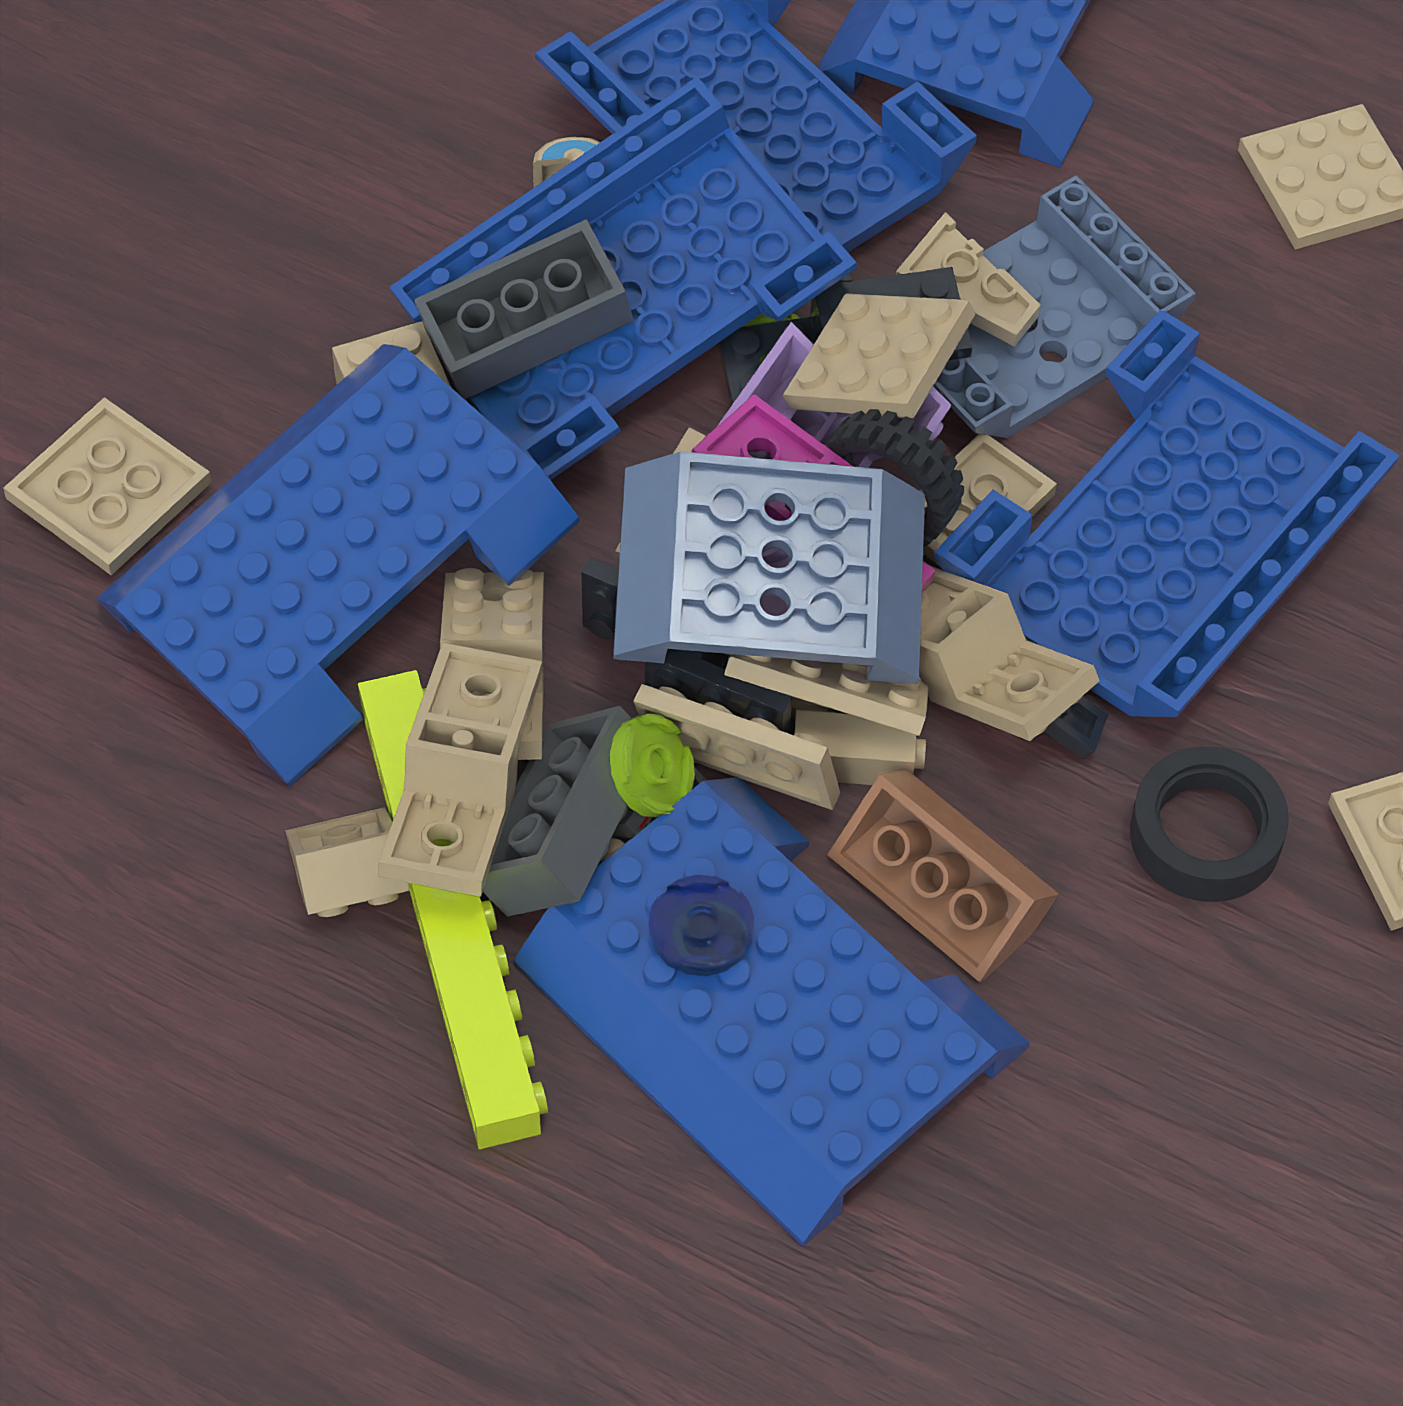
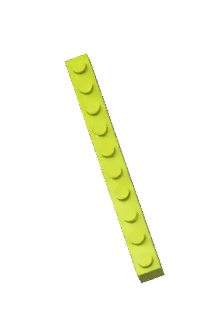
(460, 951)

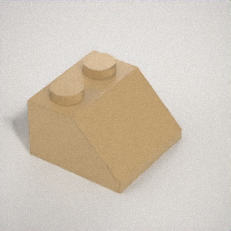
(340, 862)

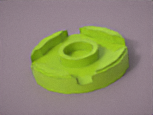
(651, 764)

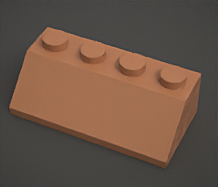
(942, 873)

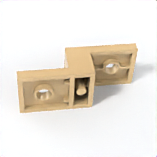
(500, 619)
(984, 664)
(460, 769)

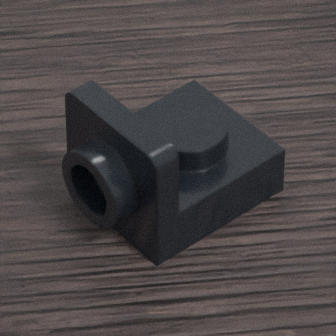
(1079, 727)

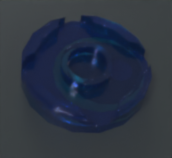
(701, 925)

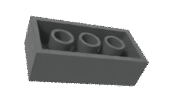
(524, 309)
(559, 817)

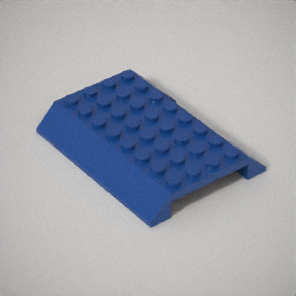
(974, 56)
(787, 112)
(695, 243)
(1174, 530)
(326, 543)
(795, 1057)

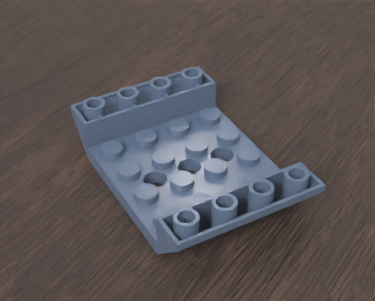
(1094, 296)
(698, 569)

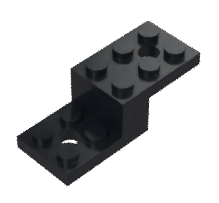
(749, 345)
(691, 673)

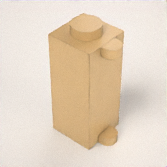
(861, 746)

